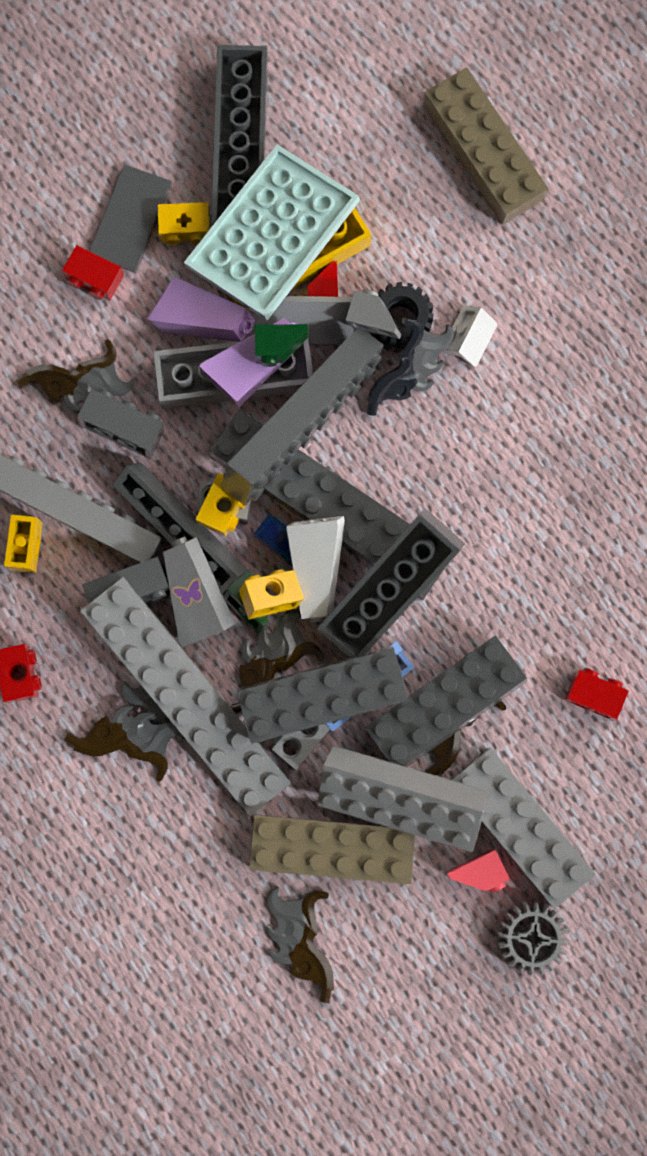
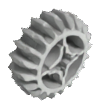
(533, 925)

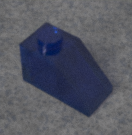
(274, 536)

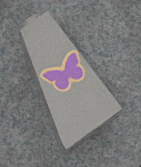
(194, 593)

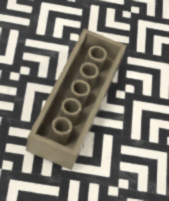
(485, 145)
(331, 849)

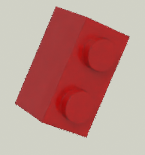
(92, 273)
(596, 694)

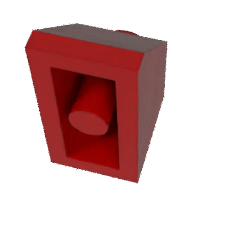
(325, 283)

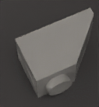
(371, 314)

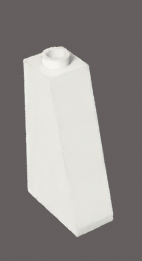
(315, 560)

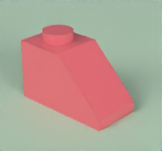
(481, 872)

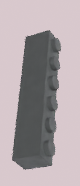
(176, 521)

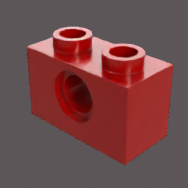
(28, 686)

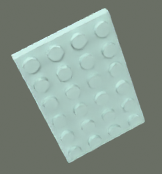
(272, 232)

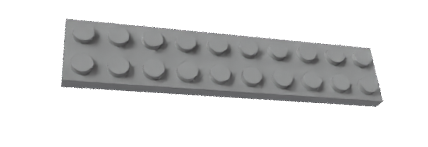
(185, 696)

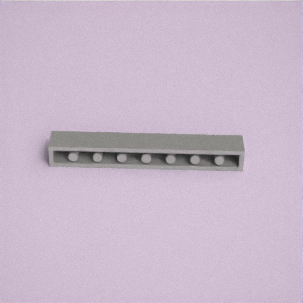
(78, 511)

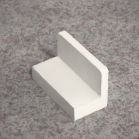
(471, 334)

